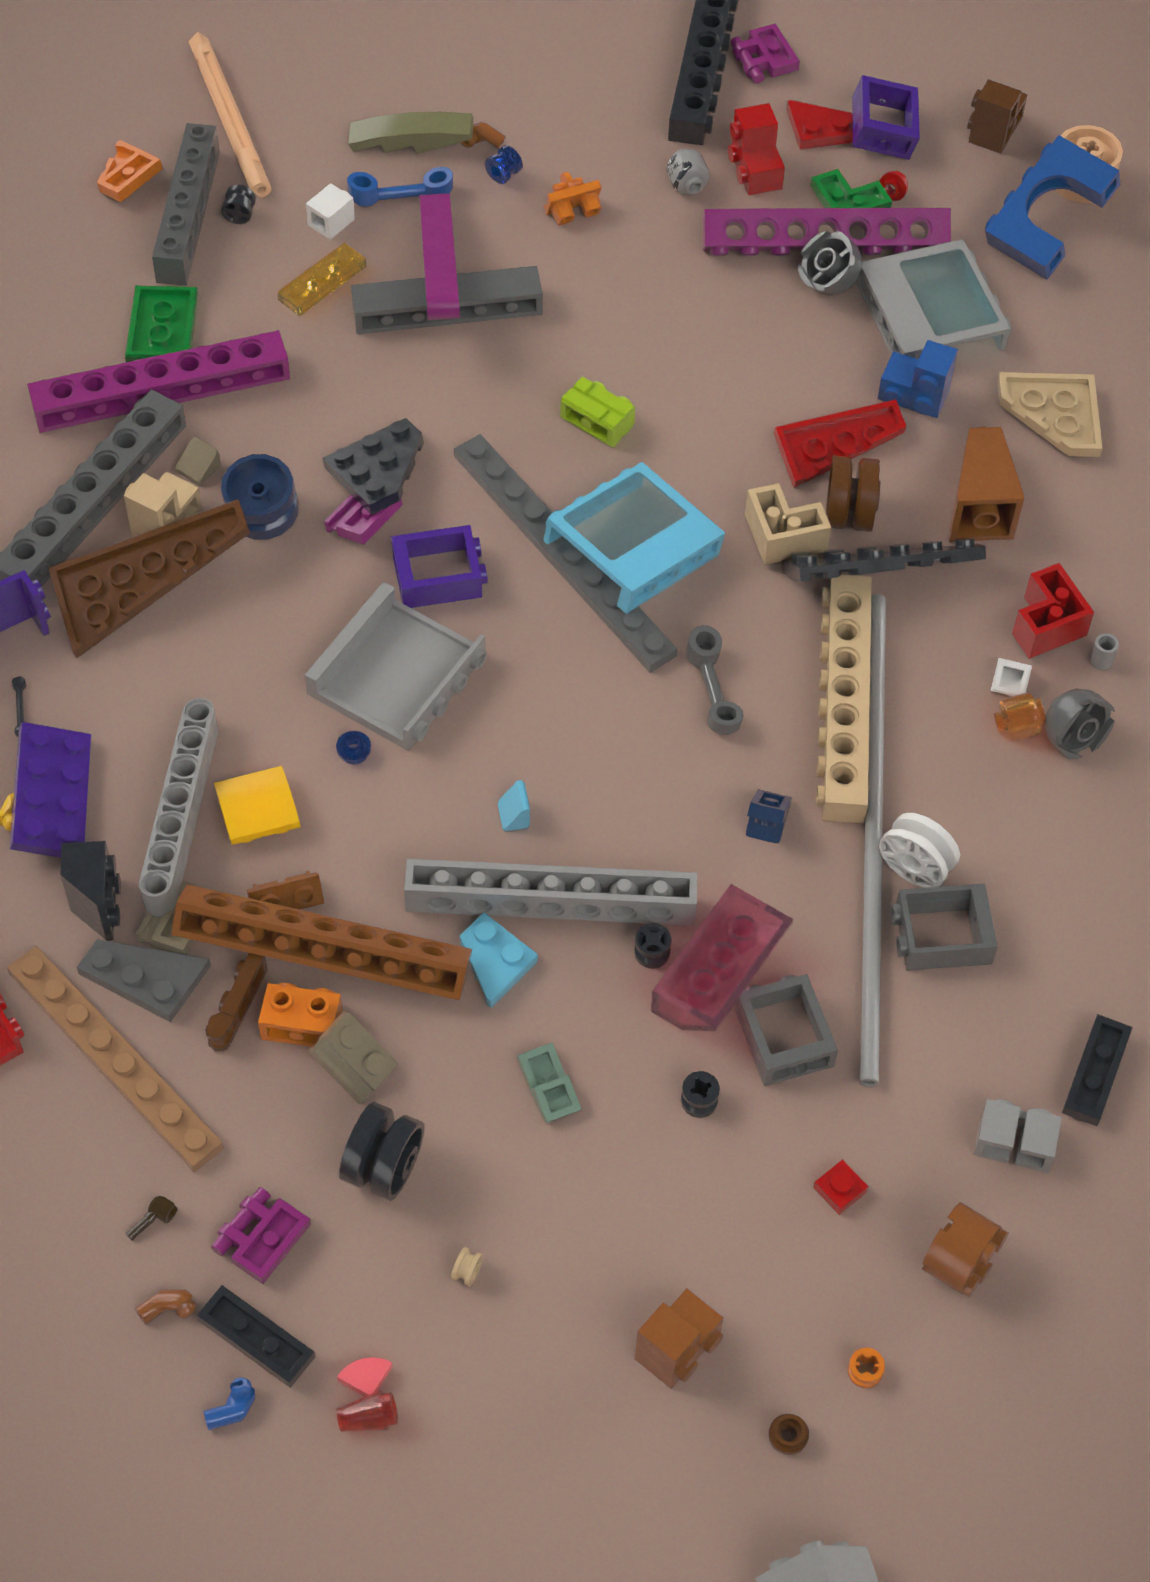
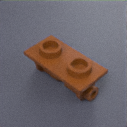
(295, 892)

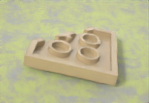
(1055, 407)

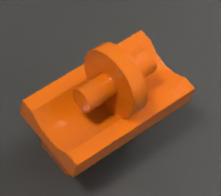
(571, 194)

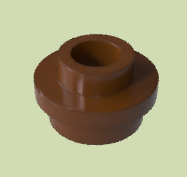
(794, 1424)

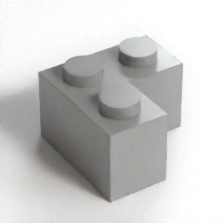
(823, 1564)

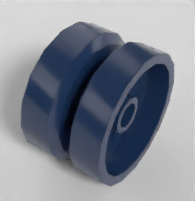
(265, 493)

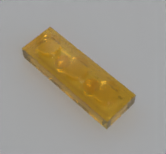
(321, 279)

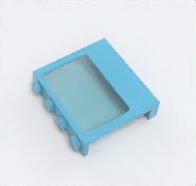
(638, 533)

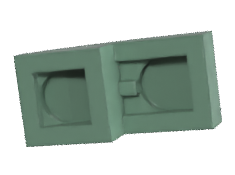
(548, 1083)

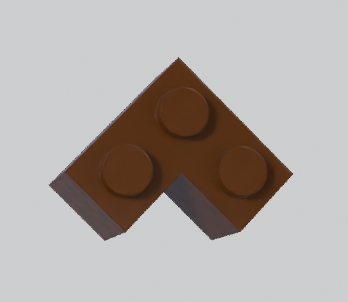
(995, 115)

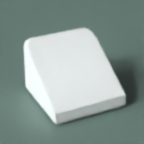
(1010, 677)

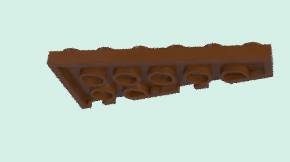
(123, 579)

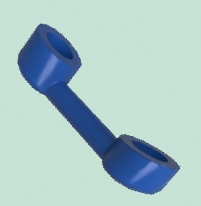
(366, 193)

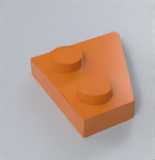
(127, 171)

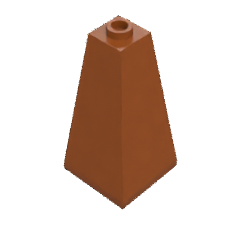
(987, 490)

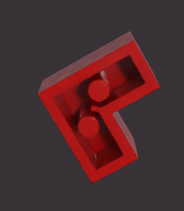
(755, 149)
(1054, 613)

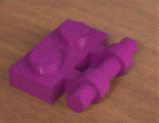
(772, 50)
(269, 1240)

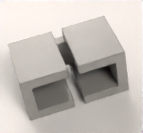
(1037, 1135)

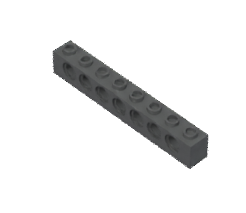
(94, 488)

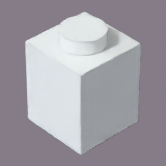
(330, 211)

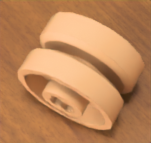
(1098, 143)

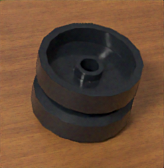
(381, 1151)

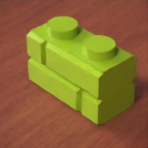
(598, 411)

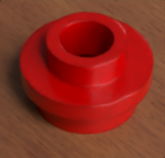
(900, 183)

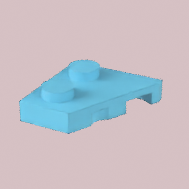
(496, 957)

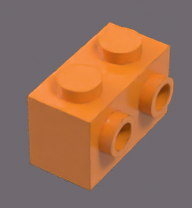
(297, 1013)

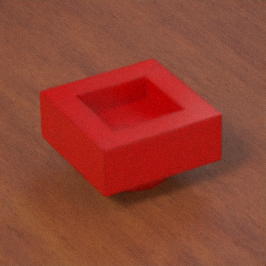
(840, 1187)

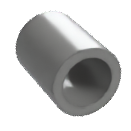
(1104, 651)

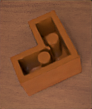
(677, 1337)

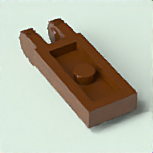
(236, 1002)

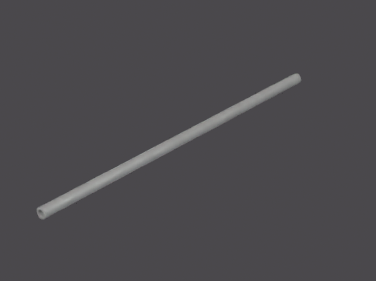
(872, 856)

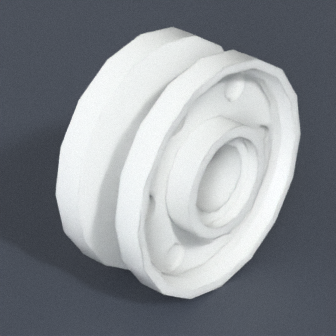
(919, 850)

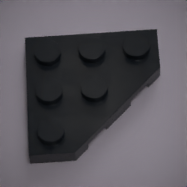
(377, 465)

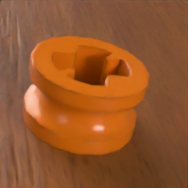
(866, 1379)

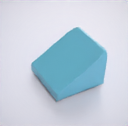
(514, 808)

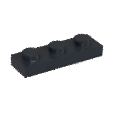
(1097, 1070)
(256, 1336)

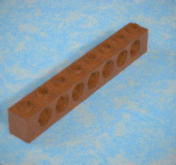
(321, 942)

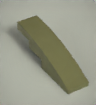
(417, 129)

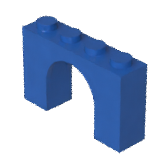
(1059, 167)

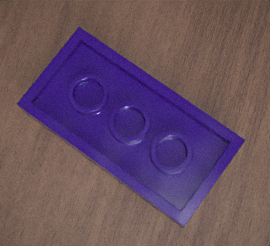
(49, 789)

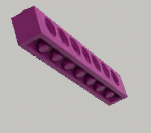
(715, 222)
(176, 375)

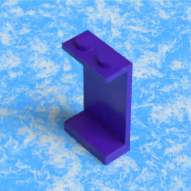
(22, 600)

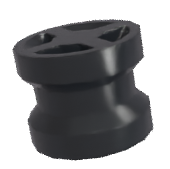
(238, 204)
(652, 936)
(695, 1102)

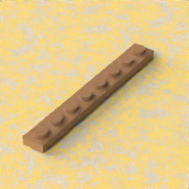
(116, 1059)

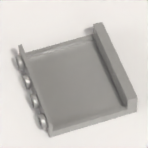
(394, 669)

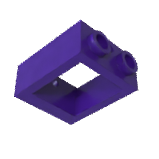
(869, 132)
(438, 589)

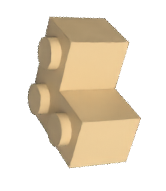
(159, 502)
(785, 530)

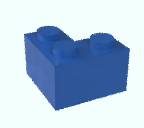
(920, 382)

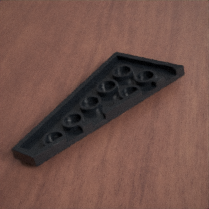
(876, 560)

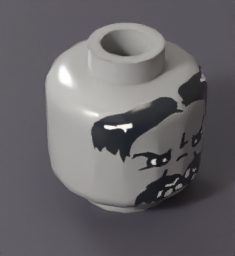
(687, 170)

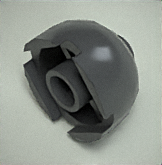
(830, 263)
(1078, 721)

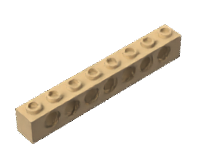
(848, 619)

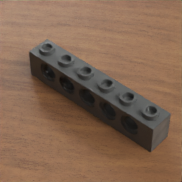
(186, 204)

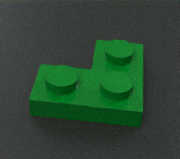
(836, 193)

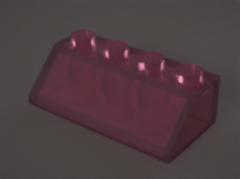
(719, 961)

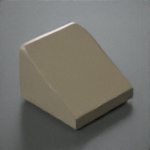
(198, 461)

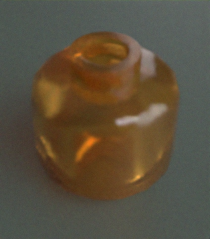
(1020, 716)

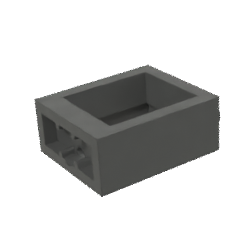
(945, 899)
(795, 1061)

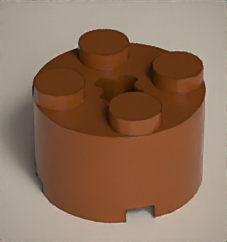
(963, 1249)

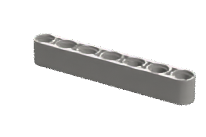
(179, 807)

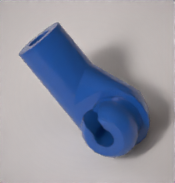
(236, 1406)

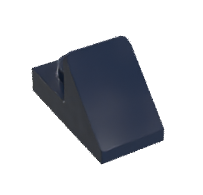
(767, 816)

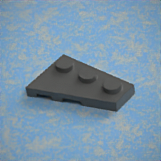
(144, 976)

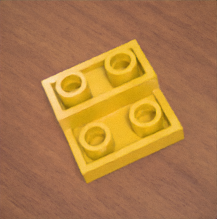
(257, 805)

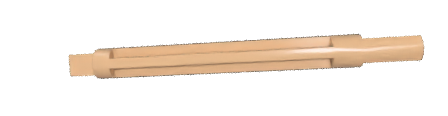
(230, 115)

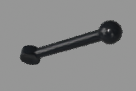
(19, 685)

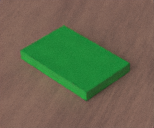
(161, 321)

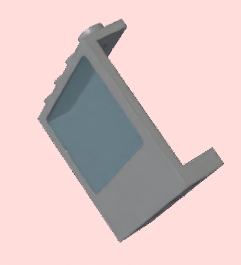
(932, 297)

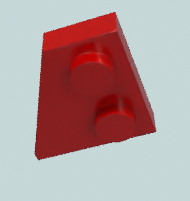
(819, 125)

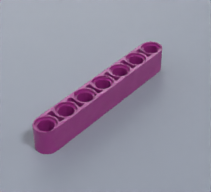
(439, 257)

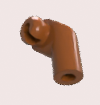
(485, 132)
(167, 1300)

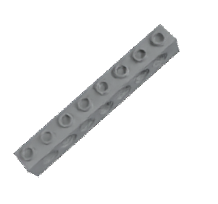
(550, 892)

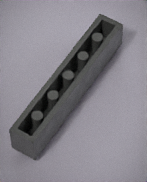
(481, 298)

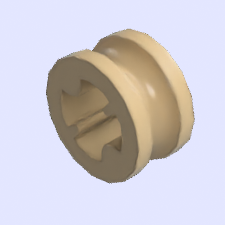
(467, 1266)

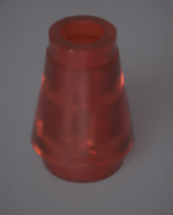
(369, 1413)

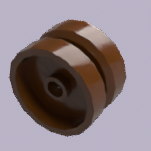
(856, 493)

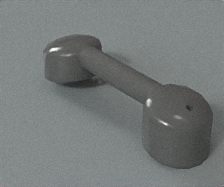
(703, 652)

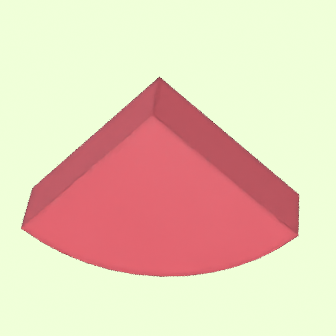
(365, 1375)

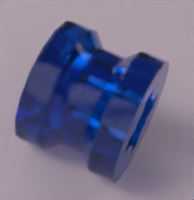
(503, 164)

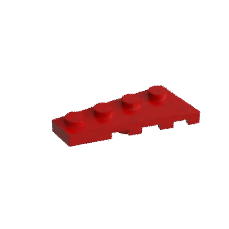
(811, 443)

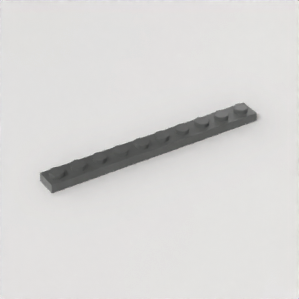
(589, 581)

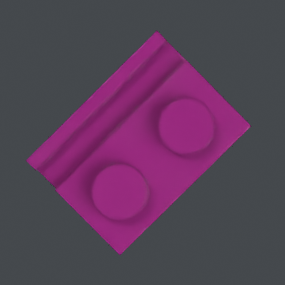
(355, 522)

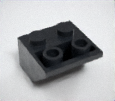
(92, 885)

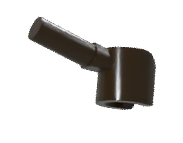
(159, 1208)

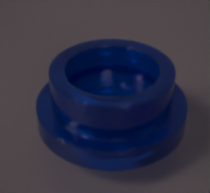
(357, 754)

